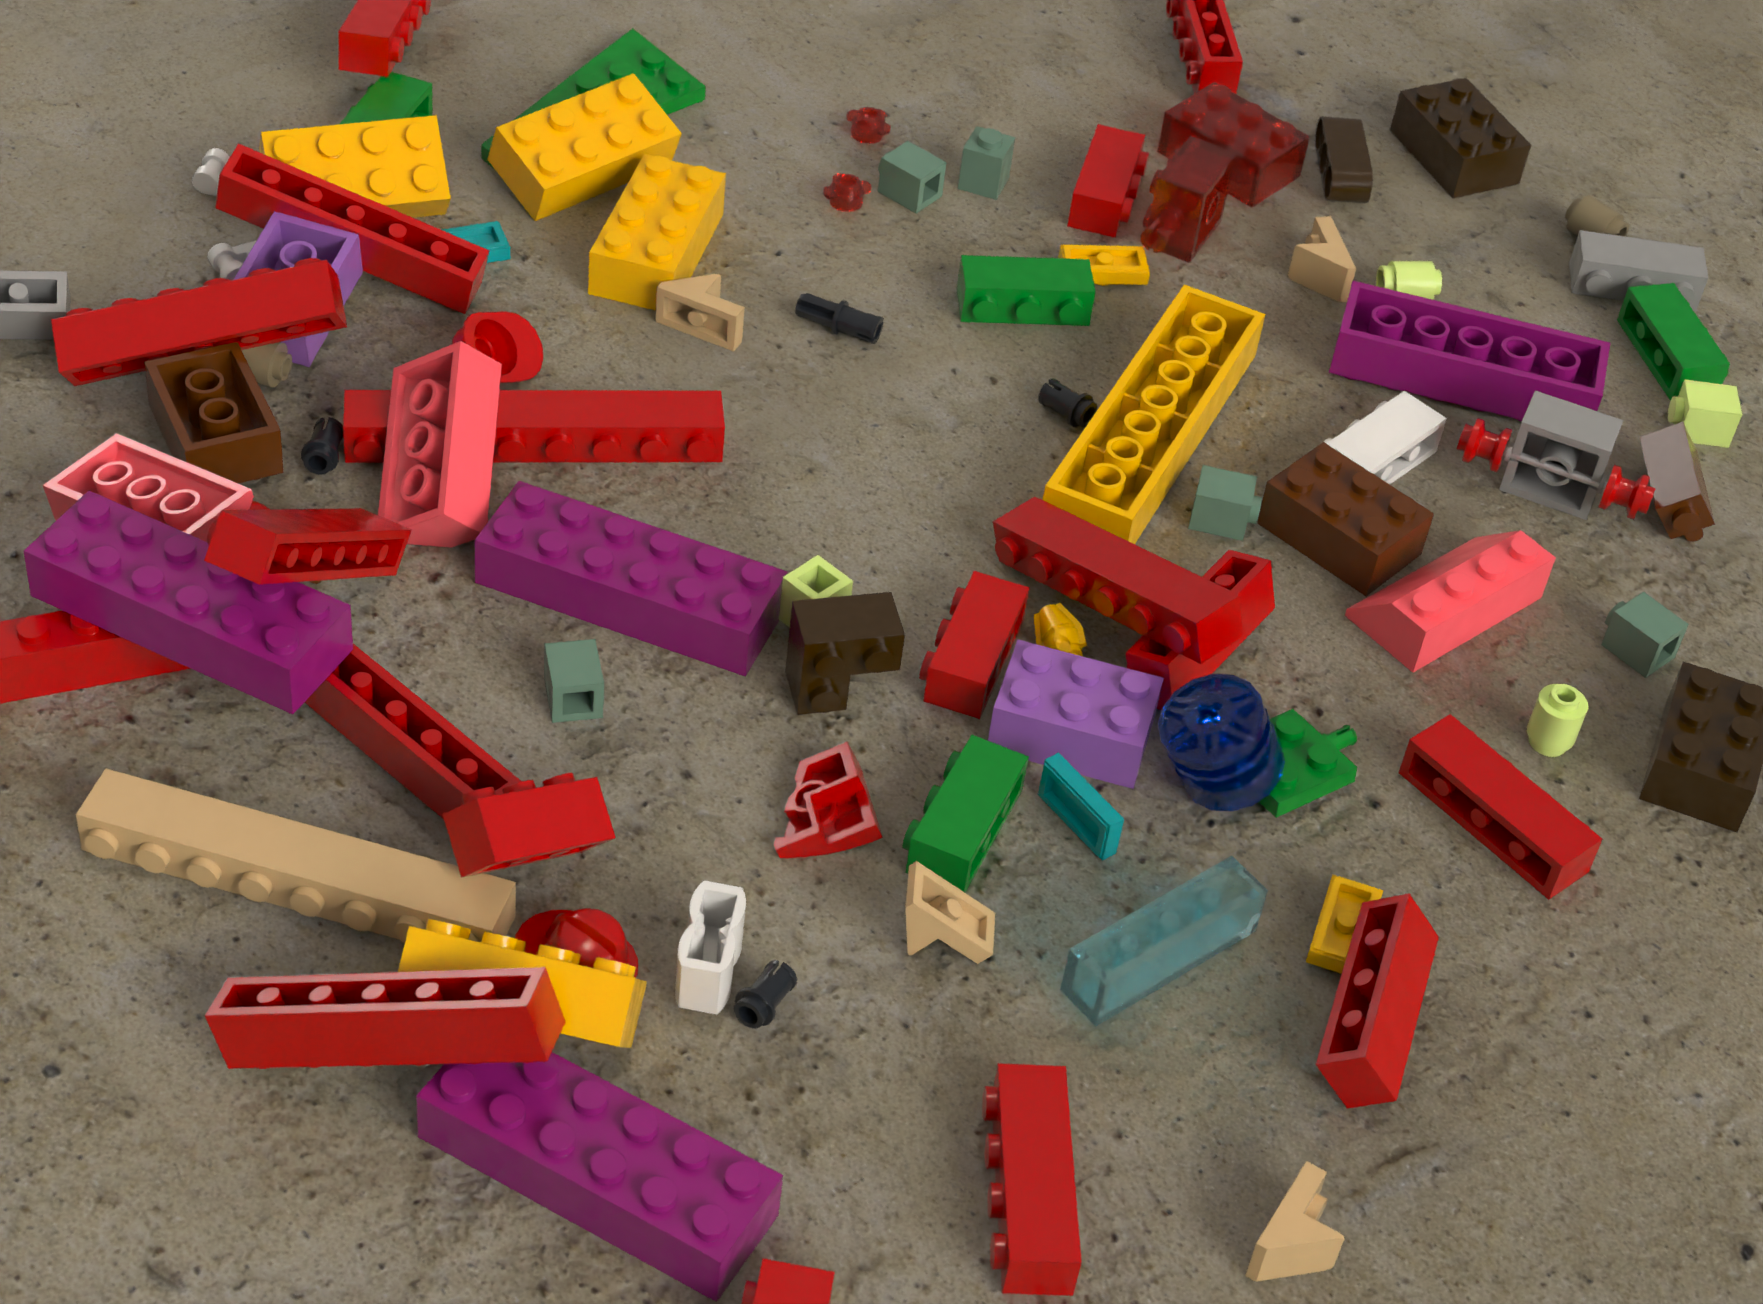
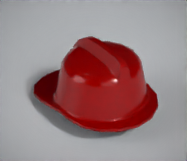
(506, 340)
(580, 931)

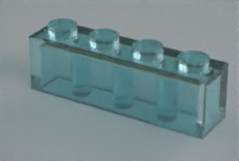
(1163, 940)

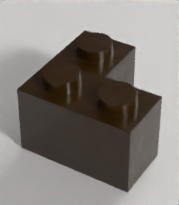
(838, 640)

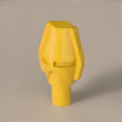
(1059, 629)

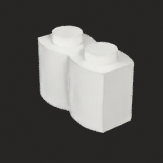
(710, 947)

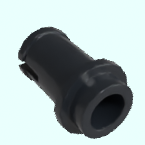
(1075, 407)
(321, 451)
(757, 1003)

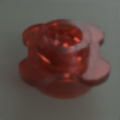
(868, 124)
(846, 192)

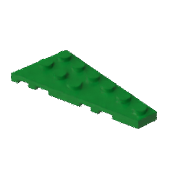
(630, 54)

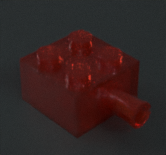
(1188, 199)

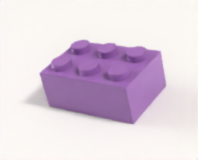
(294, 239)
(1076, 707)

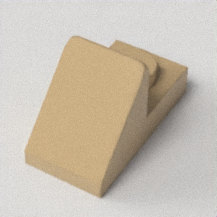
(1323, 262)
(696, 309)
(946, 913)
(1294, 1237)

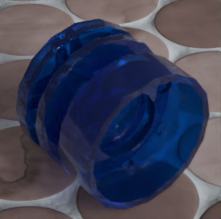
(1221, 742)

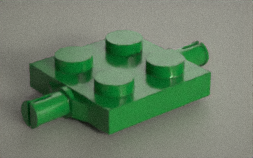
(1311, 763)

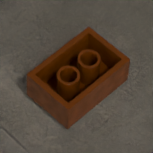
(215, 413)
(1344, 518)

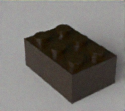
(1460, 137)
(1707, 748)

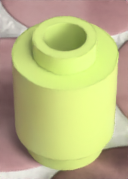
(1411, 277)
(1556, 719)

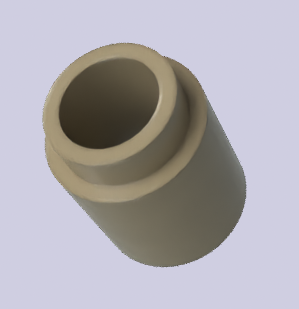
(1595, 216)
(269, 363)

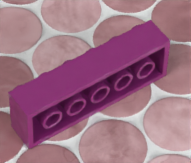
(1464, 353)
(630, 577)
(162, 595)
(606, 1164)

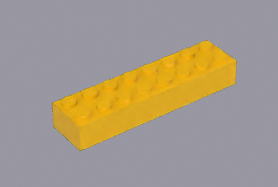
(1156, 413)

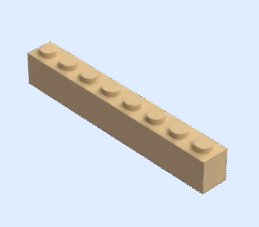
(285, 861)

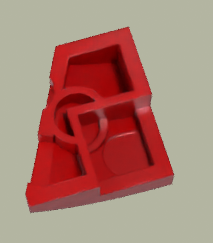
(829, 807)

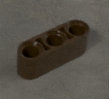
(1343, 159)

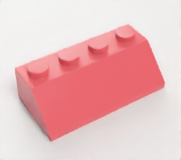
(441, 445)
(148, 484)
(1455, 597)

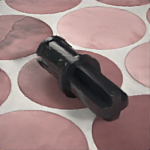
(840, 317)

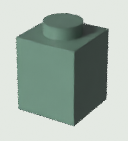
(986, 162)
(911, 176)
(1224, 503)
(1643, 634)
(573, 680)

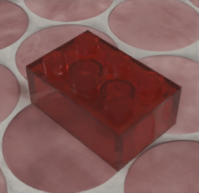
(1266, 148)

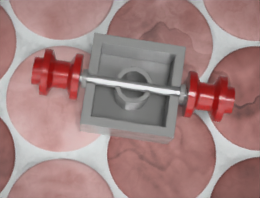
(1559, 458)

